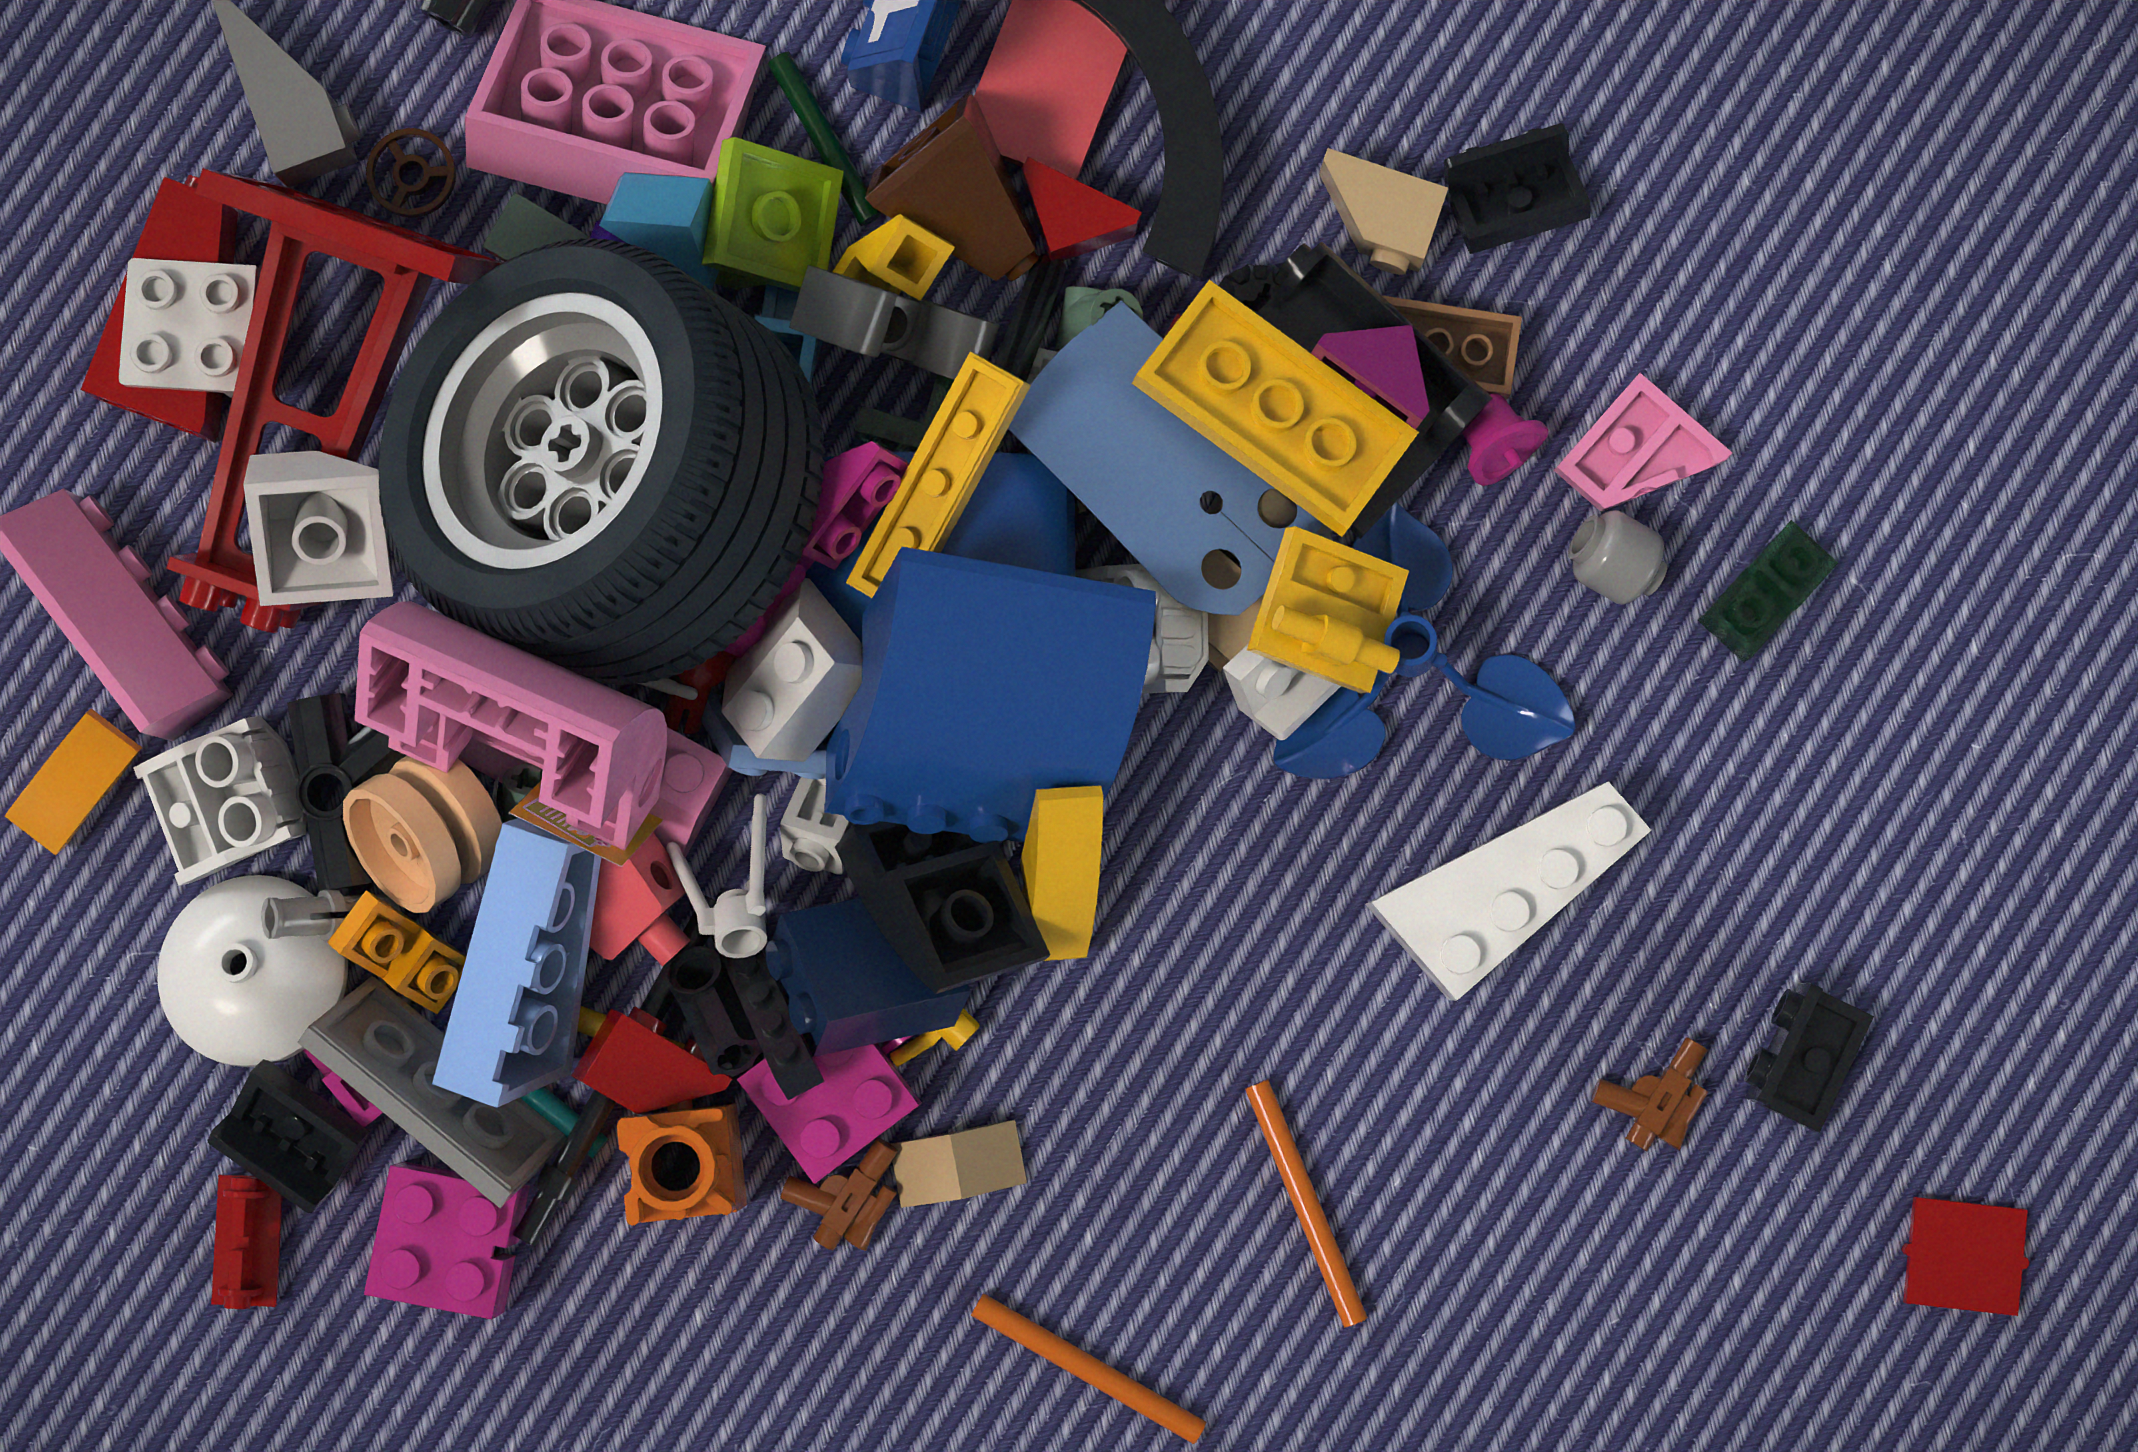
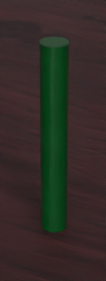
(822, 135)

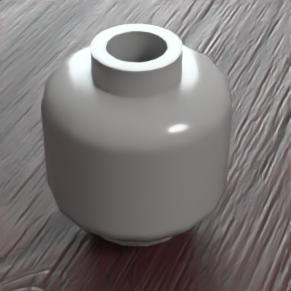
(1618, 557)

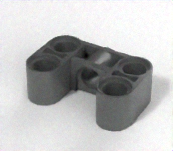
(881, 321)

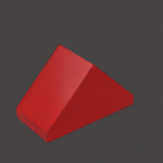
(1074, 215)

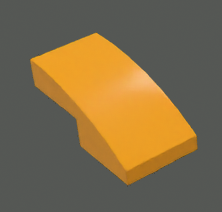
(73, 781)
(399, 952)

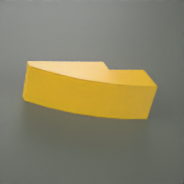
(1063, 867)

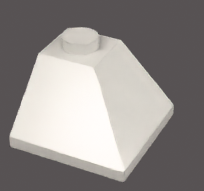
(316, 529)

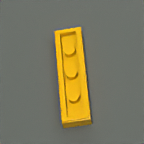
(943, 468)

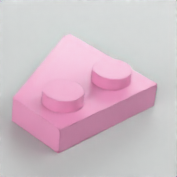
(1639, 448)

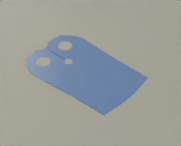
(1147, 467)

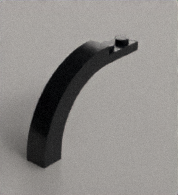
(1193, 147)

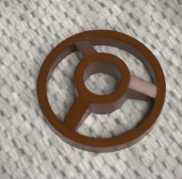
(403, 161)

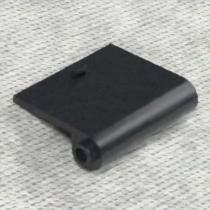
(1330, 297)

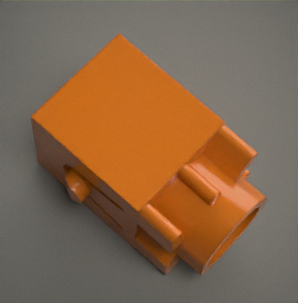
(713, 1136)

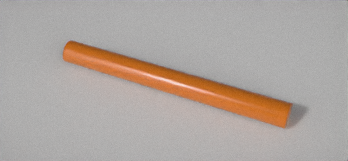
(1306, 1203)
(1088, 1368)

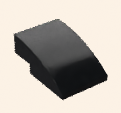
(942, 902)

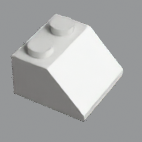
(794, 678)

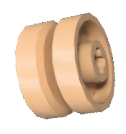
(422, 831)

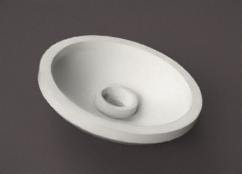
(268, 1003)

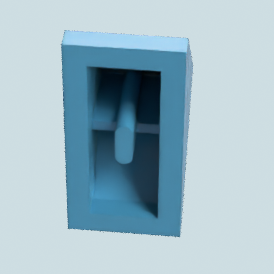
(664, 217)

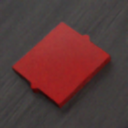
(1965, 1256)

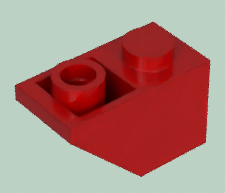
(642, 1068)

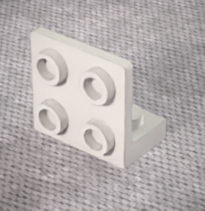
(185, 324)

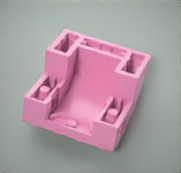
(443, 683)

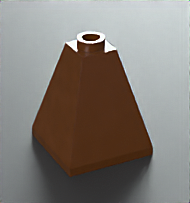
(960, 190)

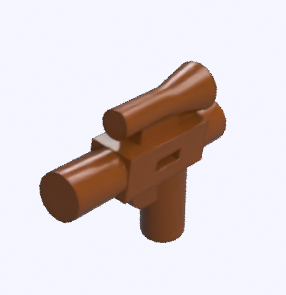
(1657, 1102)
(847, 1201)

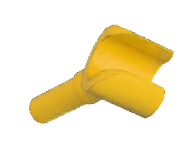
(954, 1036)

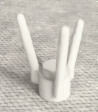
(738, 913)

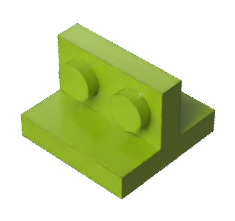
(769, 216)

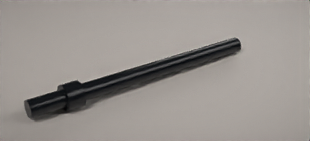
(557, 1180)

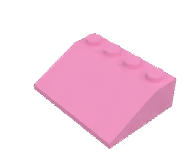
(605, 93)

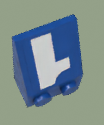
(899, 48)

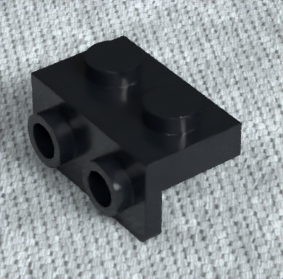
(1515, 188)
(1807, 1055)
(289, 1137)

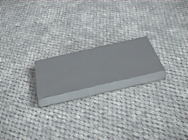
(391, 1061)

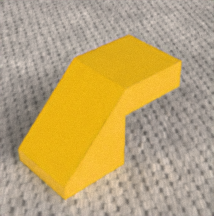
(897, 257)

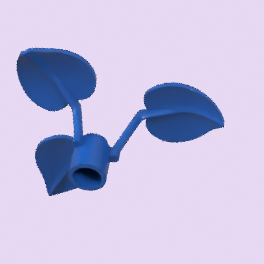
(1510, 709)

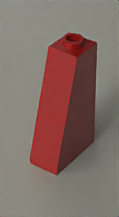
(177, 229)

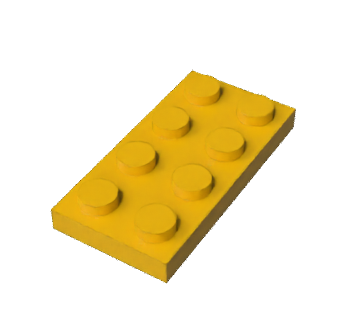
(1275, 407)

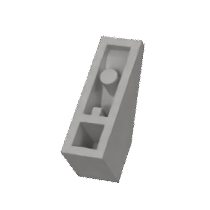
(294, 114)

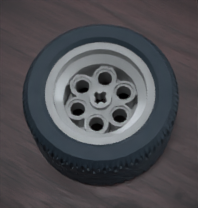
(600, 462)

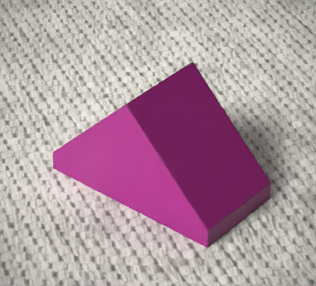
(1381, 365)

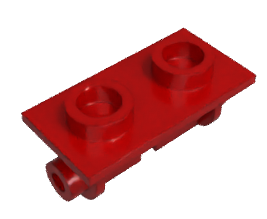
(246, 1243)

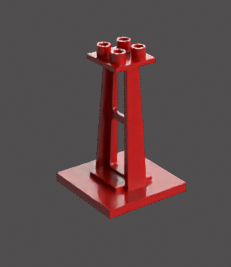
(298, 230)

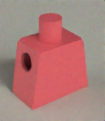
(634, 904)

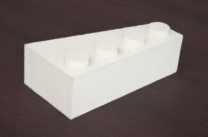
(1496, 896)

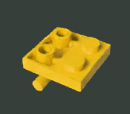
(1329, 611)

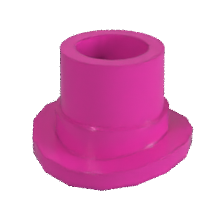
(1501, 441)

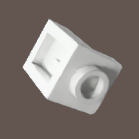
(808, 832)

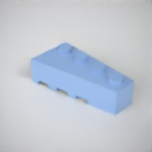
(522, 970)

